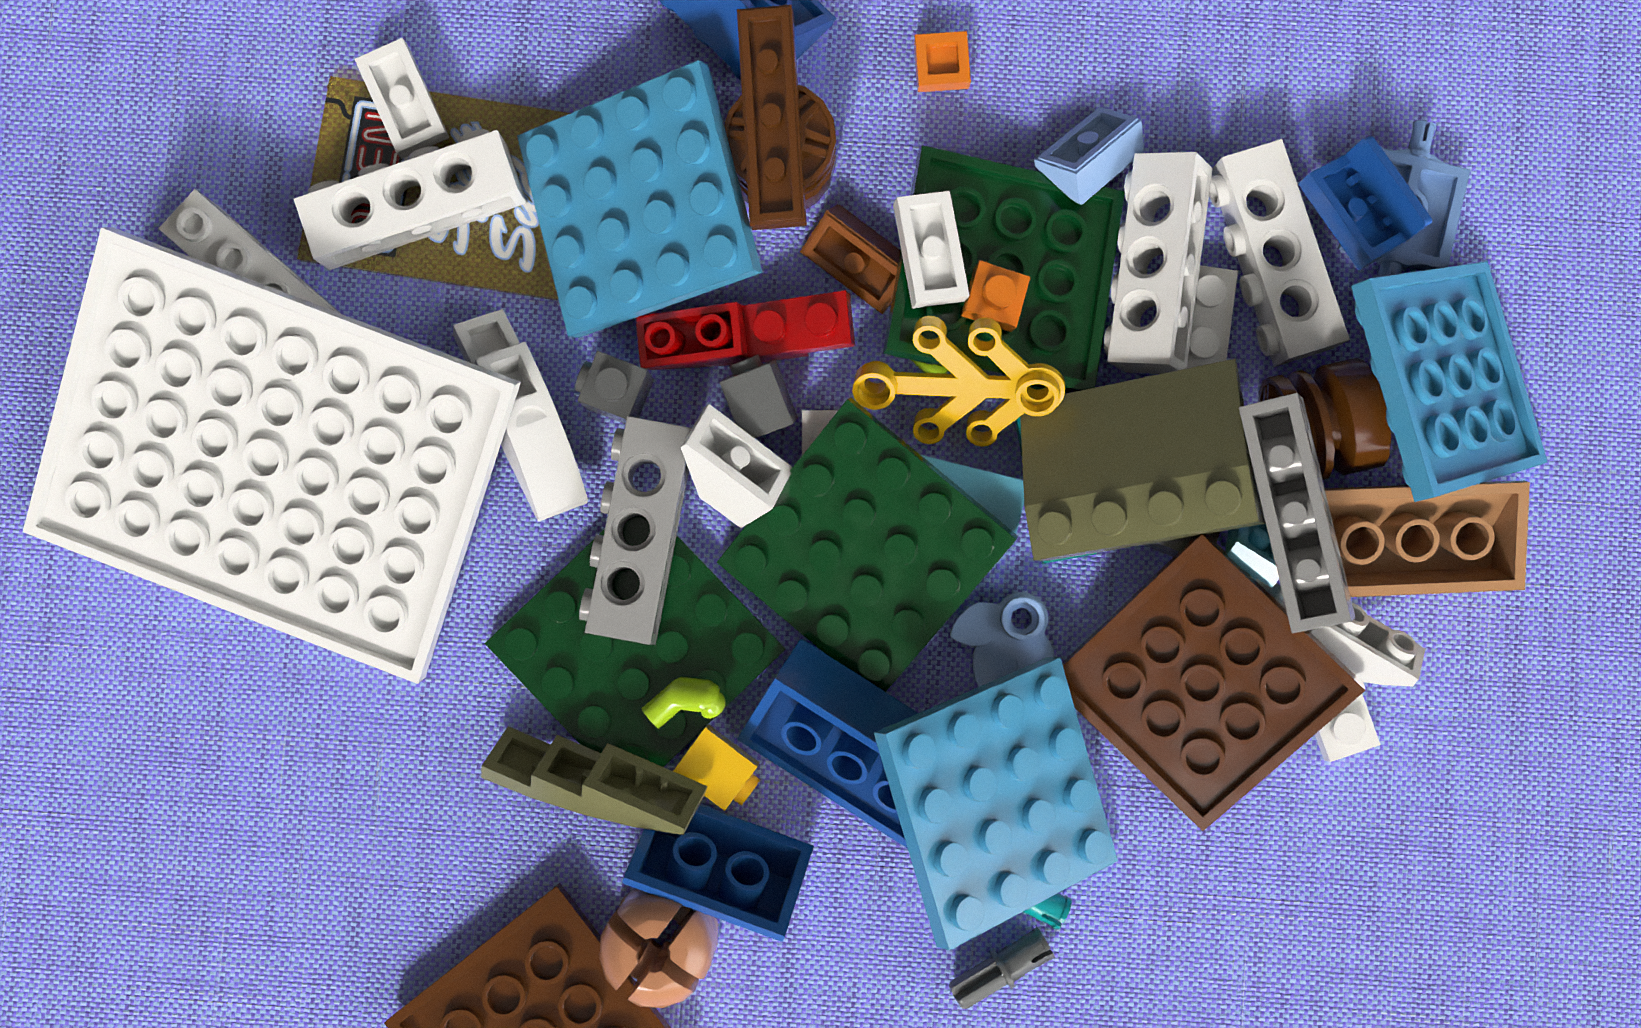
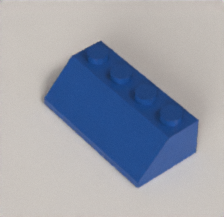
(822, 729)

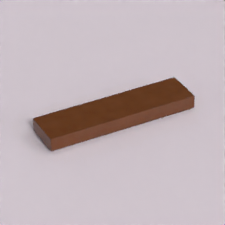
(771, 117)

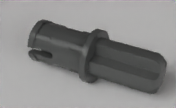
(1001, 969)

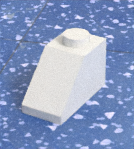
(733, 468)

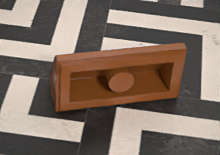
(855, 256)

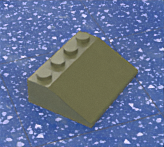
(1139, 464)

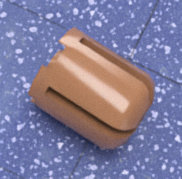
(665, 971)

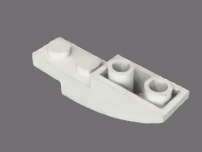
(534, 433)
(1369, 647)

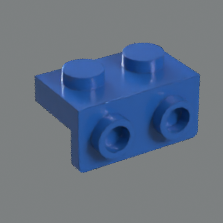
(1365, 203)

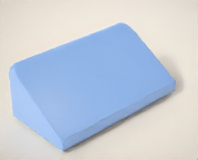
(1092, 153)

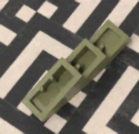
(593, 783)

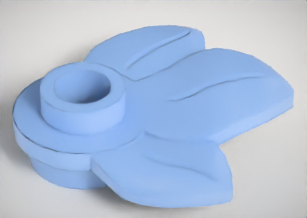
(997, 642)

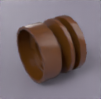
(817, 140)
(1343, 414)

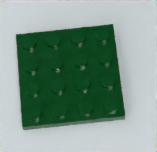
(1033, 229)
(867, 547)
(603, 682)

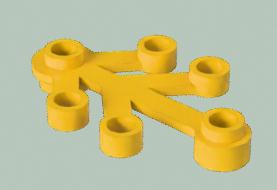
(966, 384)

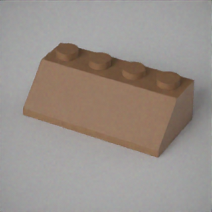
(1432, 545)

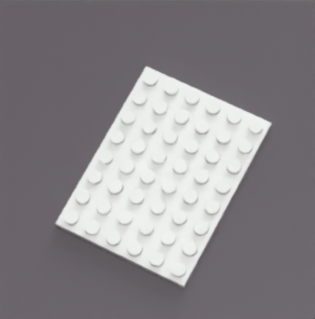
(267, 454)

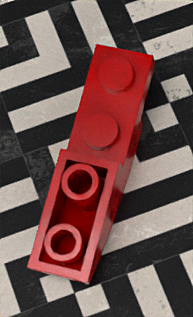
(736, 331)

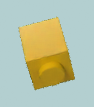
(721, 767)

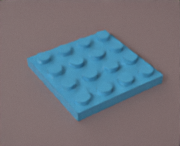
(639, 201)
(1448, 377)
(996, 800)

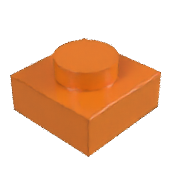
(942, 61)
(996, 295)

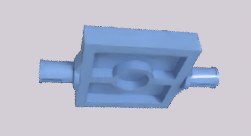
(1442, 194)

